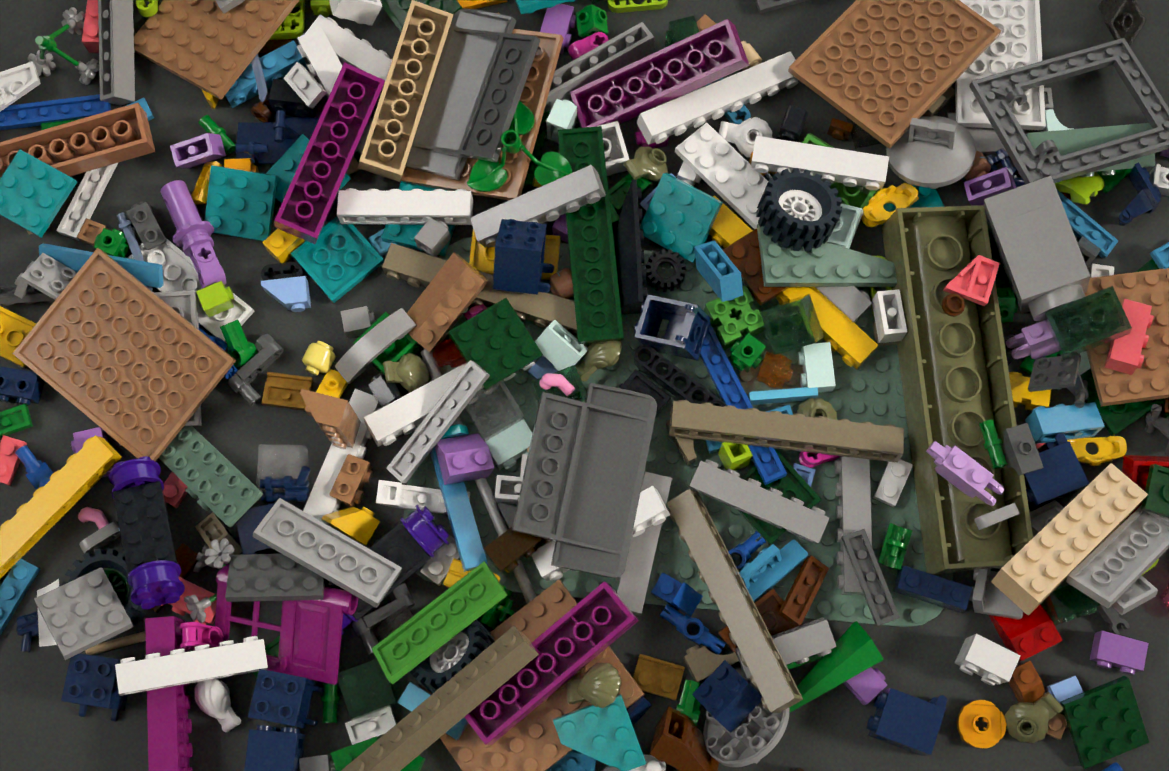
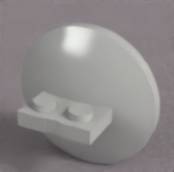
(932, 152)
(749, 740)

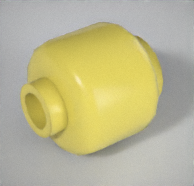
(318, 358)

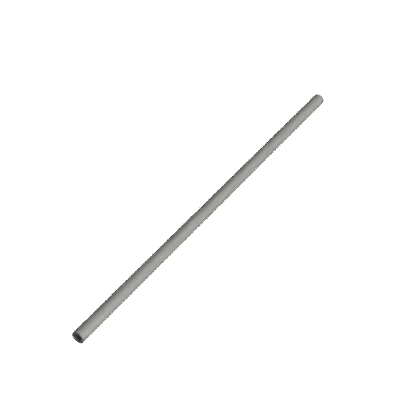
(487, 496)

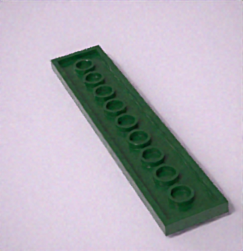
(592, 245)

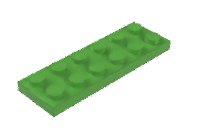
(438, 622)

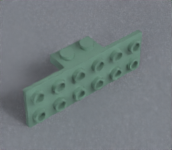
(1078, 139)
(209, 476)

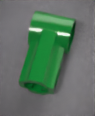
(238, 345)
(688, 703)

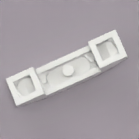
(407, 497)

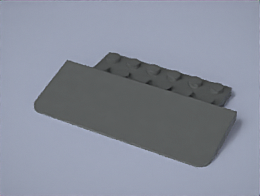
(472, 93)
(587, 476)

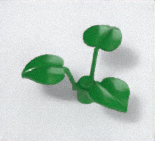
(490, 176)

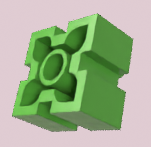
(729, 328)

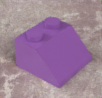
(464, 458)

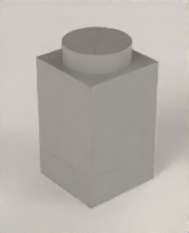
(1037, 247)

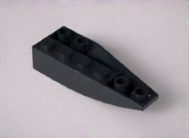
(628, 254)

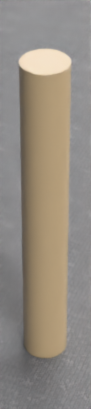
(117, 643)

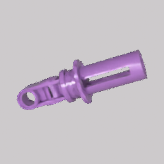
(192, 233)

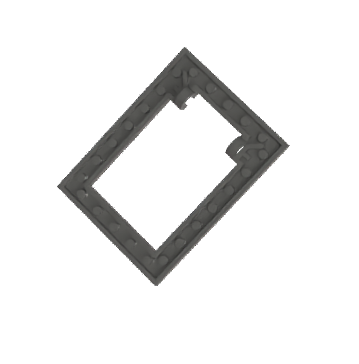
(1000, 91)

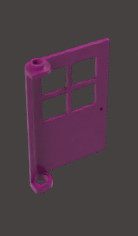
(307, 631)

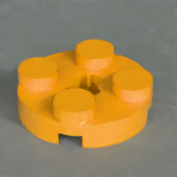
(970, 732)

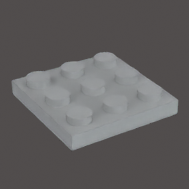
(83, 613)

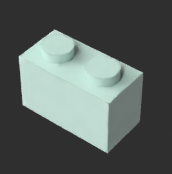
(561, 117)
(560, 346)
(817, 367)
(510, 444)

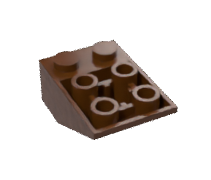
(681, 743)

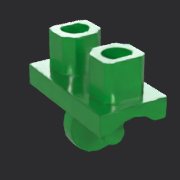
(894, 546)
(499, 611)

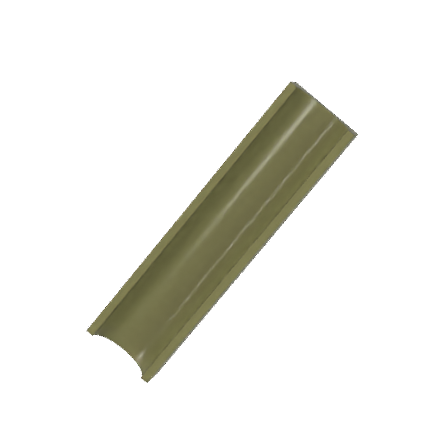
(952, 382)

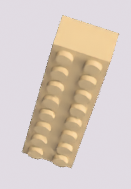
(405, 91)
(1068, 539)

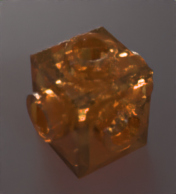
(775, 370)

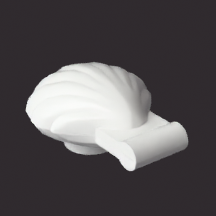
(745, 133)
(214, 700)

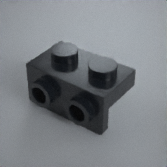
(639, 383)

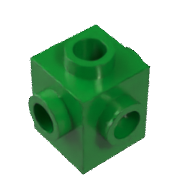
(591, 20)
(112, 243)
(1007, 304)
(747, 353)

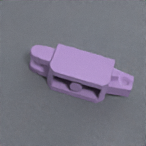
(1033, 341)
(964, 472)

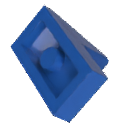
(677, 594)

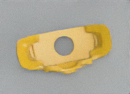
(900, 196)
(1108, 449)

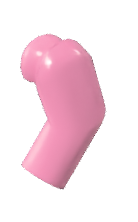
(556, 380)
(94, 515)

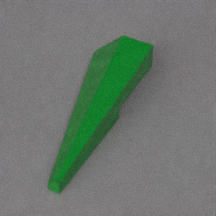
(852, 656)

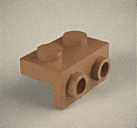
(351, 480)

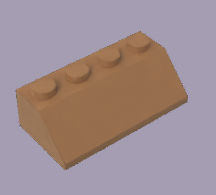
(445, 301)
(334, 417)

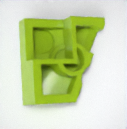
(1081, 187)

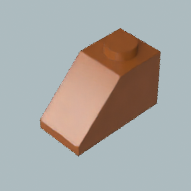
(1026, 683)

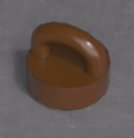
(261, 112)

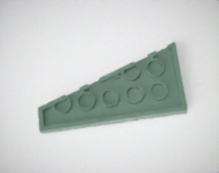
(822, 266)

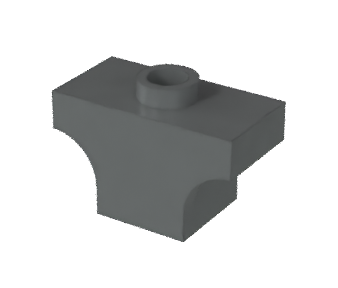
(1021, 450)

